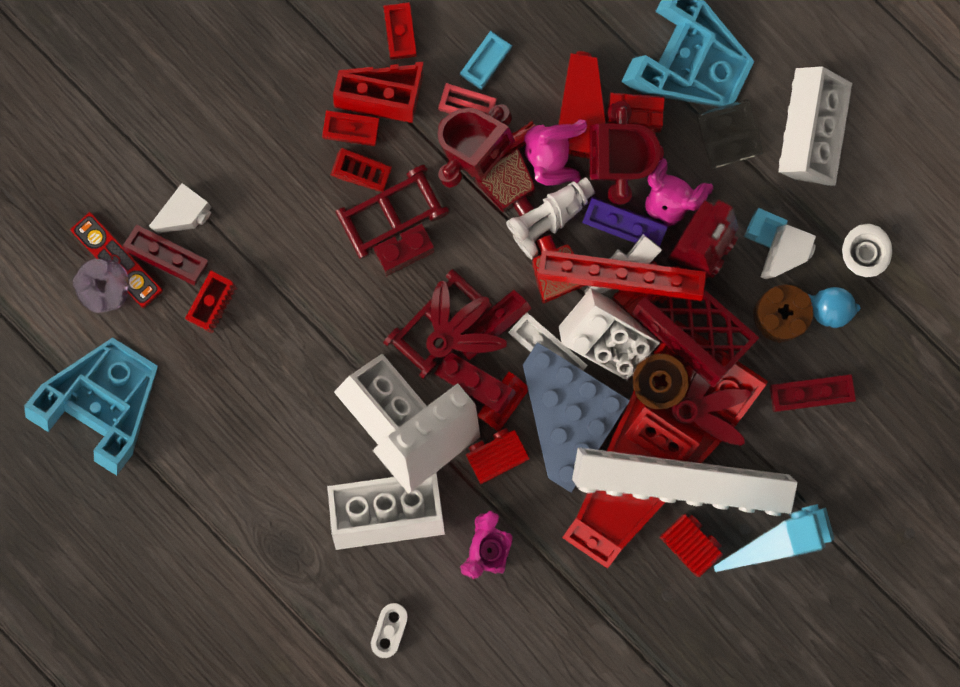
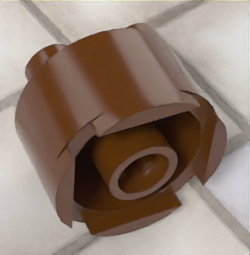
(796, 305)
(663, 396)

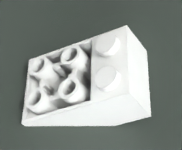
(606, 334)

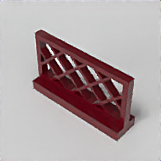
(685, 345)

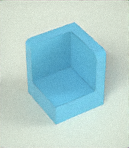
(763, 227)

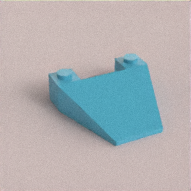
(699, 62)
(104, 392)
(797, 535)

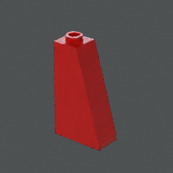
(582, 100)

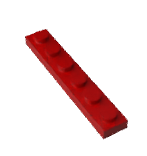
(622, 275)

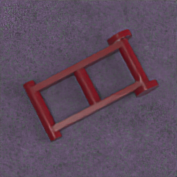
(414, 176)
(397, 335)

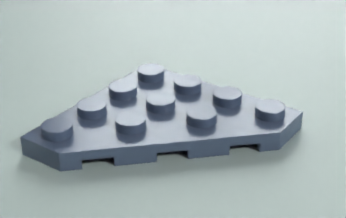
(568, 411)

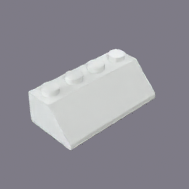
(815, 126)
(379, 398)
(430, 438)
(383, 512)

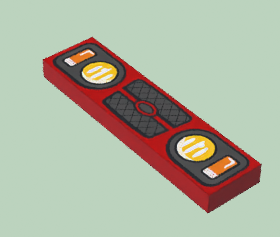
(104, 245)

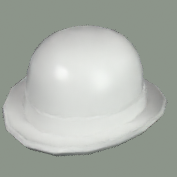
(867, 250)

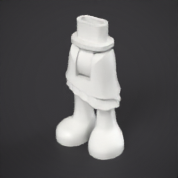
(556, 210)

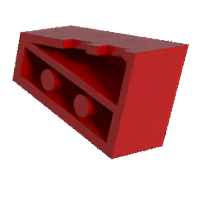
(380, 91)

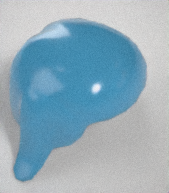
(834, 307)

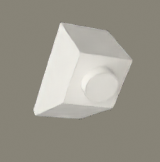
(181, 212)
(788, 250)

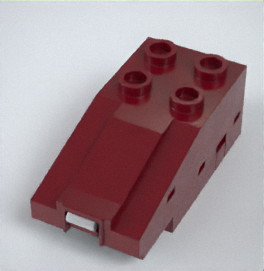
(706, 239)

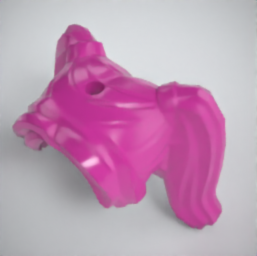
(548, 152)
(674, 194)
(487, 537)

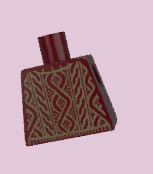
(509, 184)

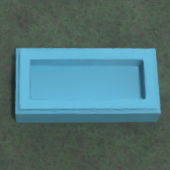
(486, 60)

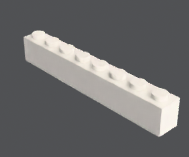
(683, 481)

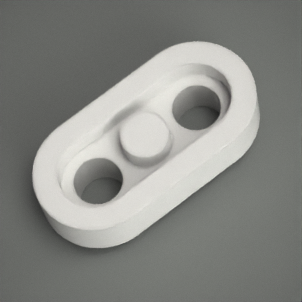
(389, 630)

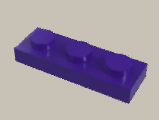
(623, 222)

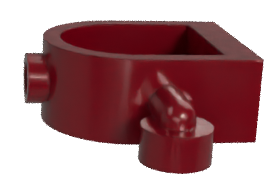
(473, 142)
(622, 152)

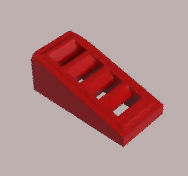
(363, 161)

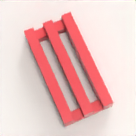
(467, 93)

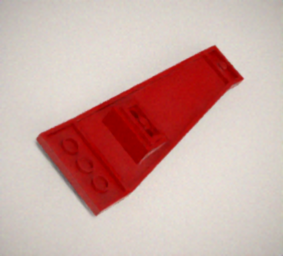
(612, 521)

